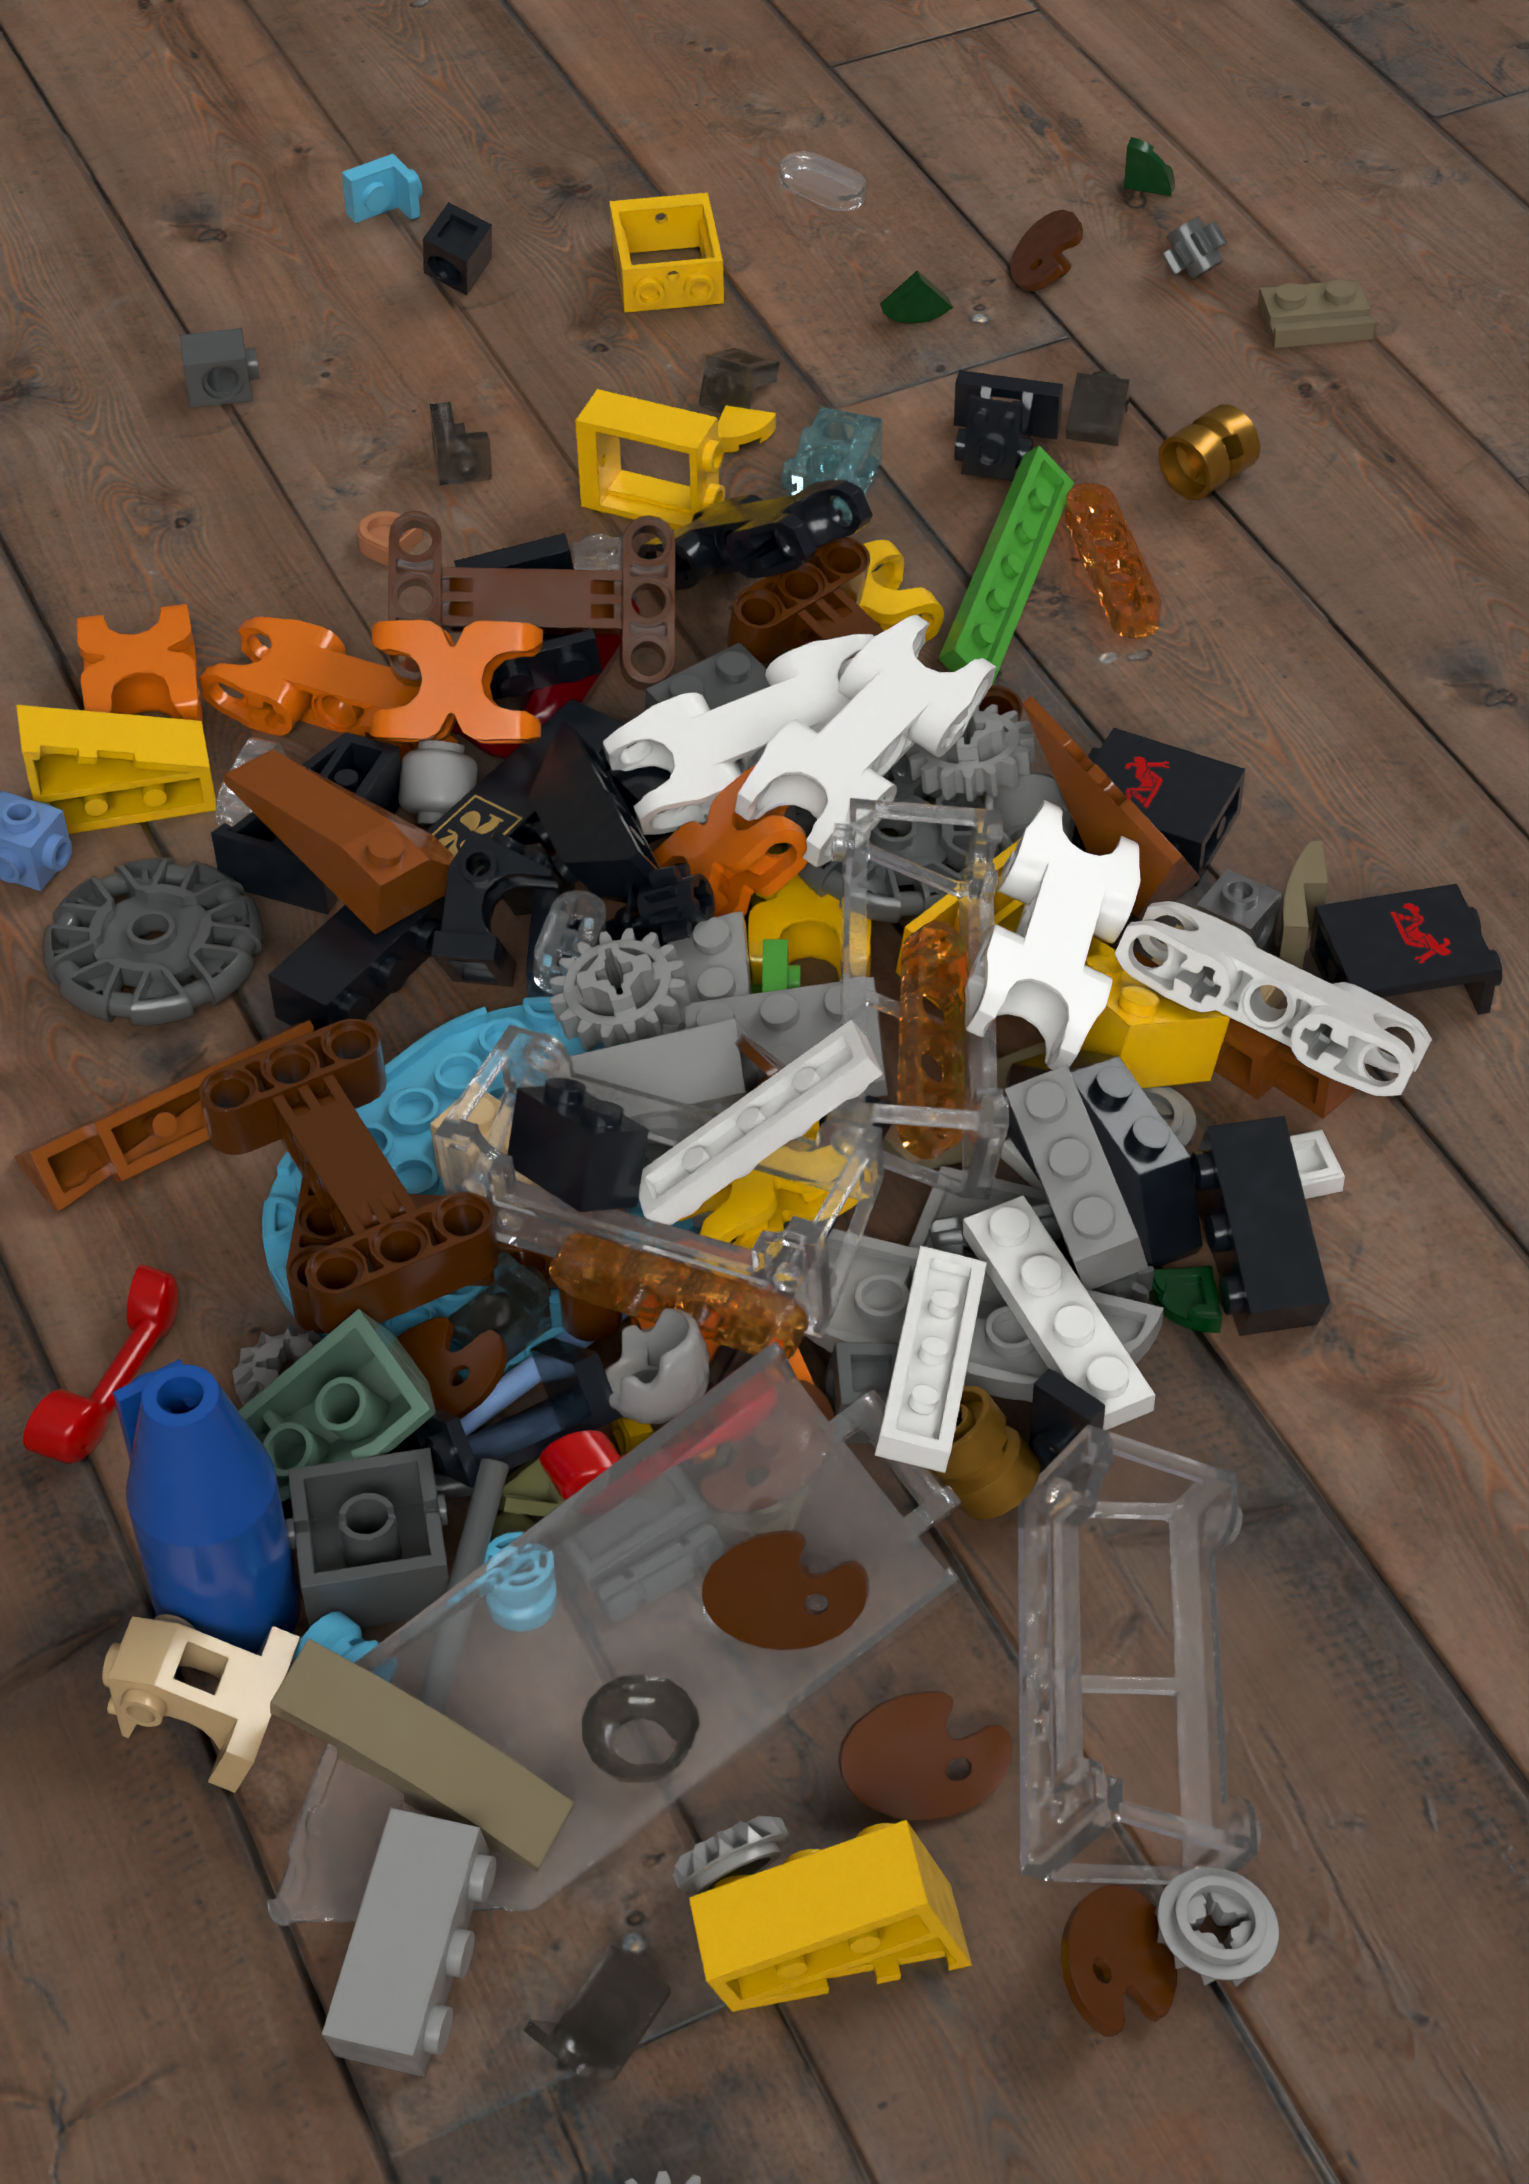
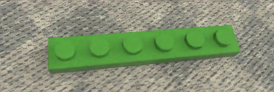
(1008, 564)

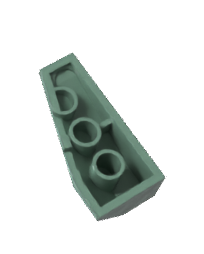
(341, 1400)

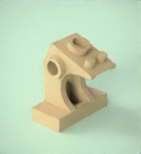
(236, 1715)

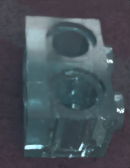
(836, 448)

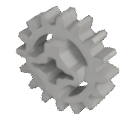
(984, 758)
(588, 998)

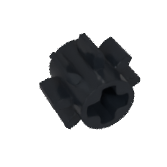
(675, 902)

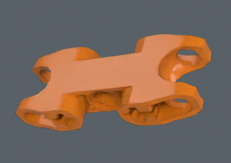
(305, 681)

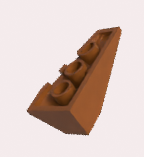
(1106, 814)
(355, 847)

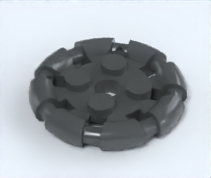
(921, 842)
(162, 969)

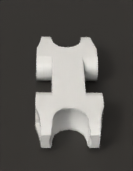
(889, 711)
(717, 745)
(1042, 965)
(1326, 1024)

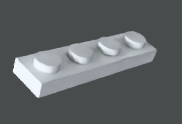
(758, 1125)
(1057, 1309)
(931, 1360)

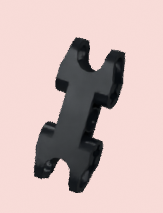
(761, 534)

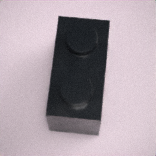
(577, 1146)

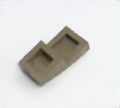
(1304, 892)

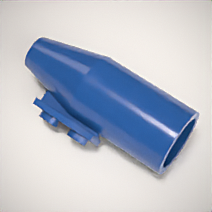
(206, 1508)

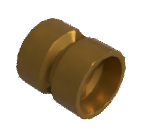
(1209, 452)
(988, 1461)

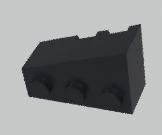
(267, 865)
(1259, 1226)

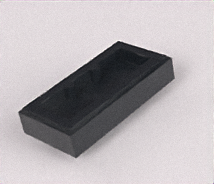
(1059, 1415)

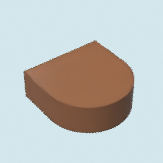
(374, 536)

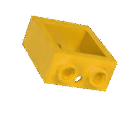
(686, 225)
(634, 495)

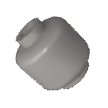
(435, 779)

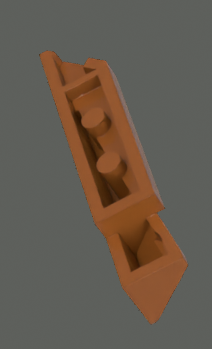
(1260, 1062)
(131, 1134)

